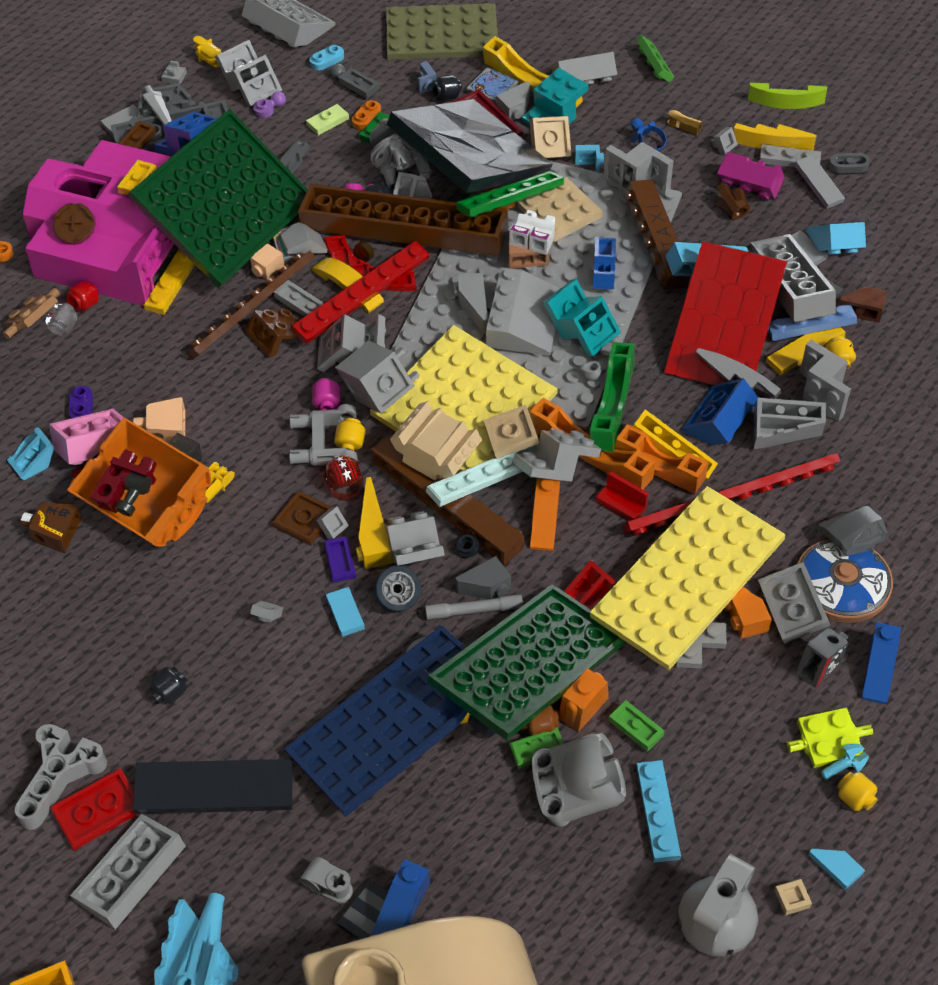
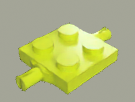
(826, 734)

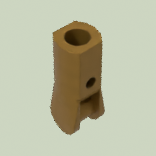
(684, 122)

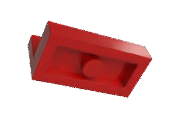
(623, 497)

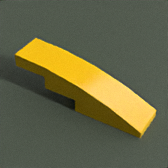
(782, 137)

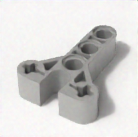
(84, 760)

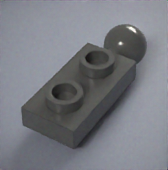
(355, 80)

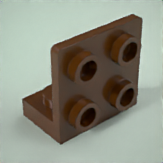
(270, 328)

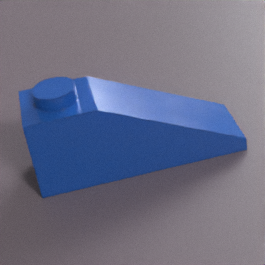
(881, 662)
(402, 897)

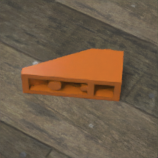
(545, 514)

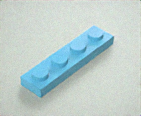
(658, 811)

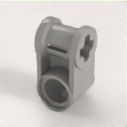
(323, 878)

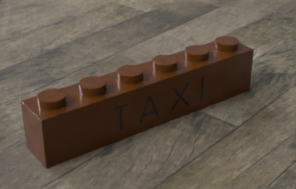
(655, 229)

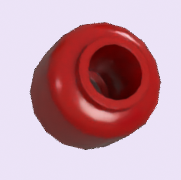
(82, 296)

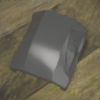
(855, 530)

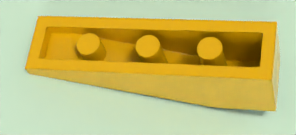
(670, 441)
(373, 538)

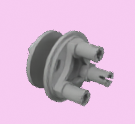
(394, 154)

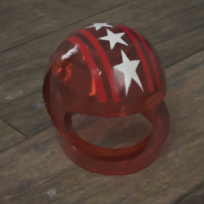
(343, 472)

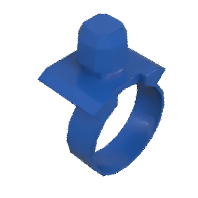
(638, 127)

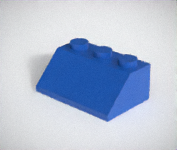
(721, 412)

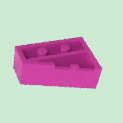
(751, 175)

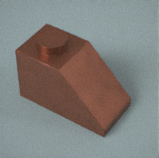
(866, 303)

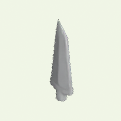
(156, 103)

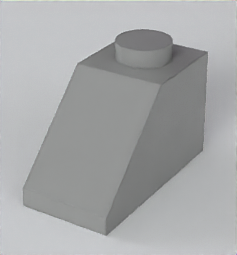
(514, 101)

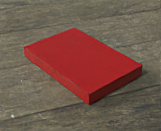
(95, 809)

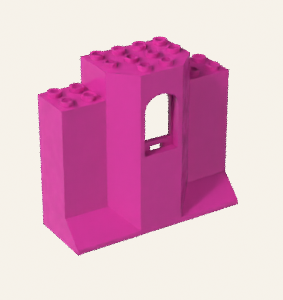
(125, 241)

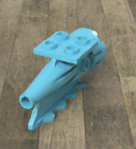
(194, 948)

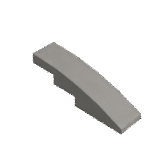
(732, 369)

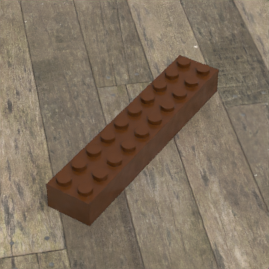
(402, 219)

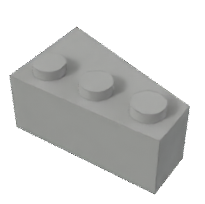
(786, 421)

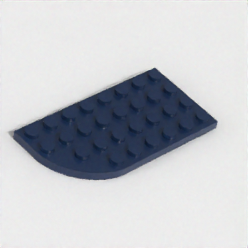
(380, 726)

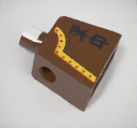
(53, 525)

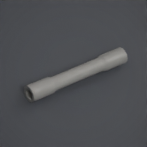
(446, 610)

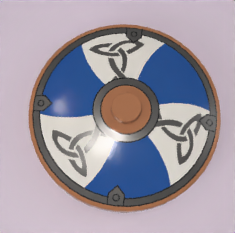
(848, 586)

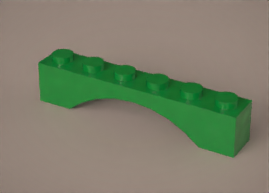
(608, 418)

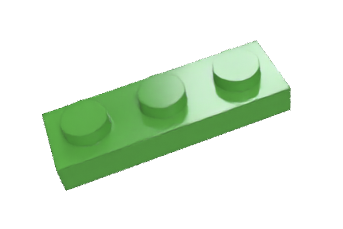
(654, 59)

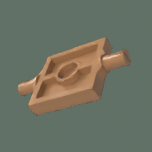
(31, 311)

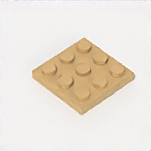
(568, 206)

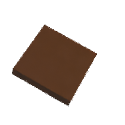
(301, 517)

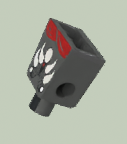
(828, 646)

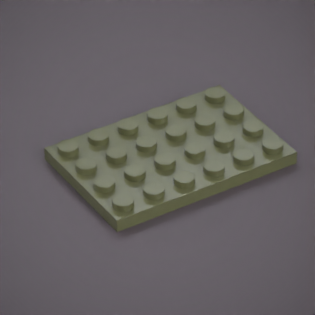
(439, 30)

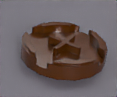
(74, 223)

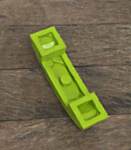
(786, 98)

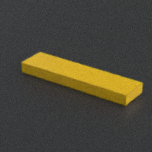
(793, 353)

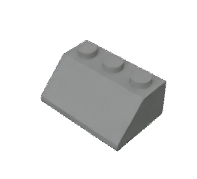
(590, 67)

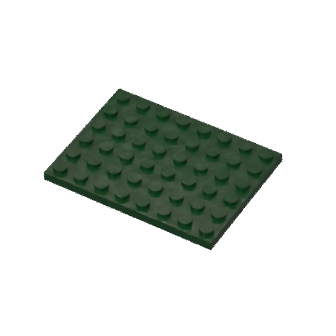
(221, 197)

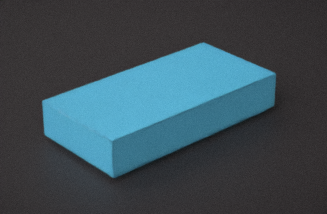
(345, 611)

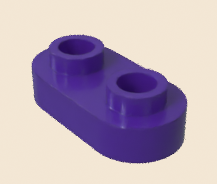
(81, 400)

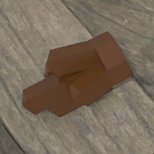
(733, 204)

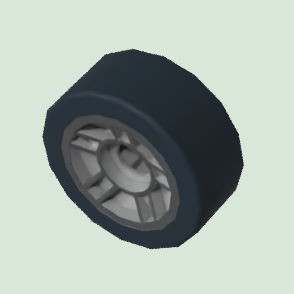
(409, 591)

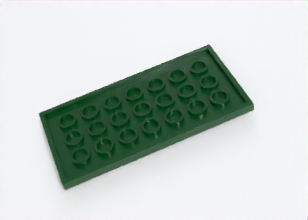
(525, 661)

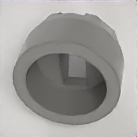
(592, 370)

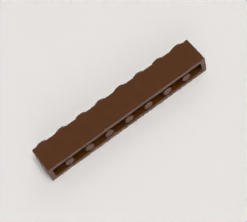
(465, 513)

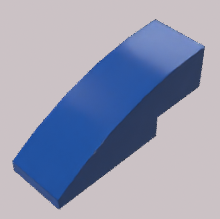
(604, 263)

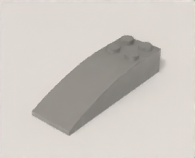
(804, 288)

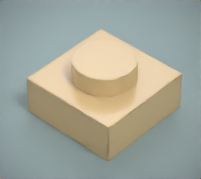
(793, 897)

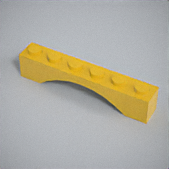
(505, 60)

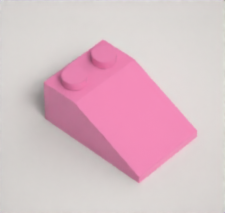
(81, 436)

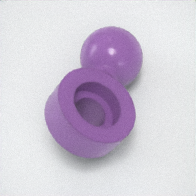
(264, 107)

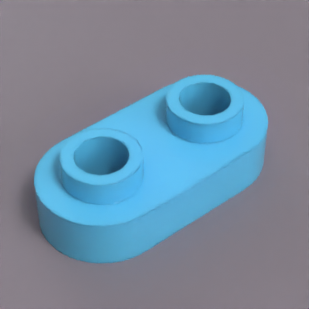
(327, 57)

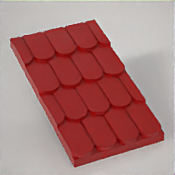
(725, 310)

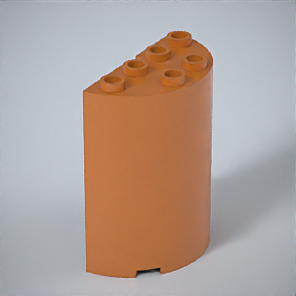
(173, 499)

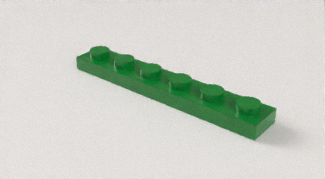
(510, 193)

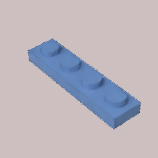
(787, 328)

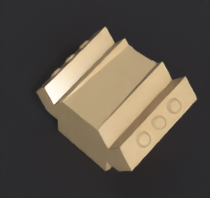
(434, 442)

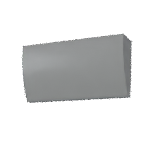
(128, 870)

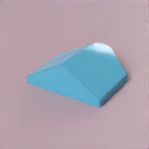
(32, 455)

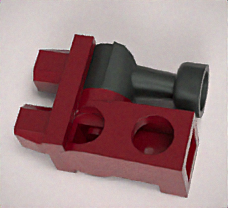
(122, 476)

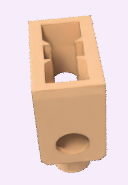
(164, 419)

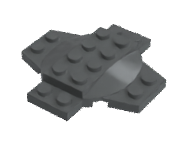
(177, 103)

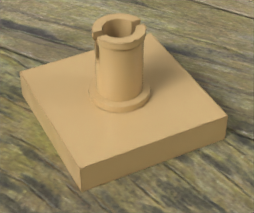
(551, 136)
(511, 431)

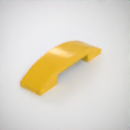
(344, 277)

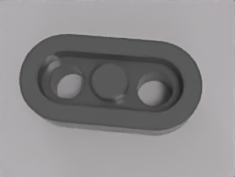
(849, 163)

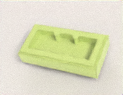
(327, 119)

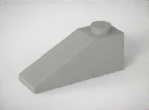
(472, 298)

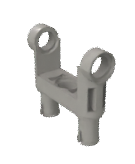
(317, 420)

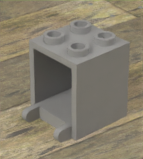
(376, 376)

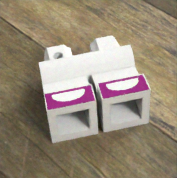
(533, 232)

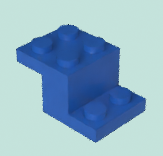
(182, 131)

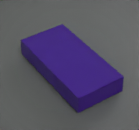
(340, 559)

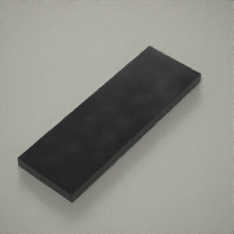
(213, 786)

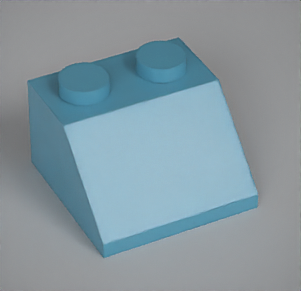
(838, 236)

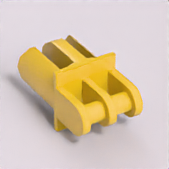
(206, 50)
(218, 480)

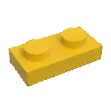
(136, 175)

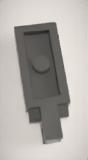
(294, 155)

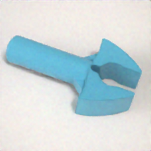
(847, 761)

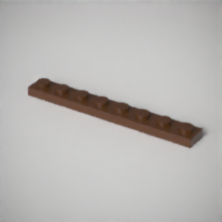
(244, 307)

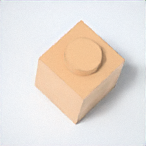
(267, 262)

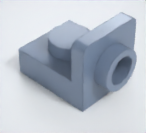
(426, 78)

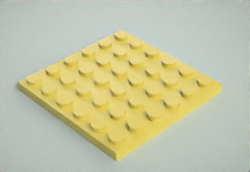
(469, 386)

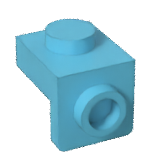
(589, 155)

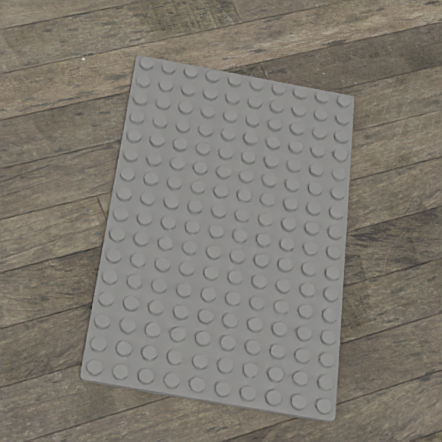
(569, 259)

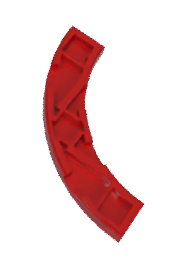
(339, 250)

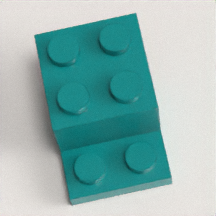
(556, 96)
(582, 317)

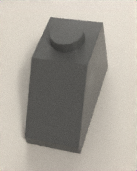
(484, 581)

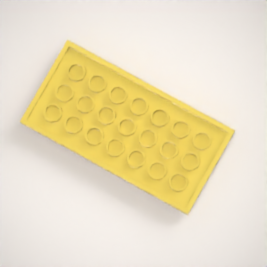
(687, 577)

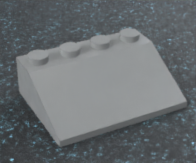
(287, 20)
(518, 314)

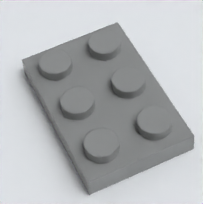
(794, 602)

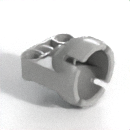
(577, 779)
(718, 922)

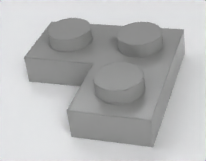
(712, 637)

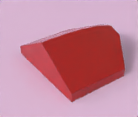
(590, 585)

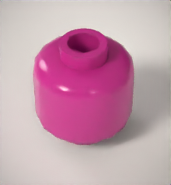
(326, 394)

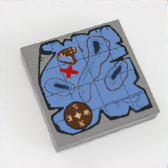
(492, 83)

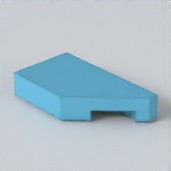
(838, 866)

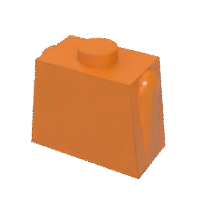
(583, 699)

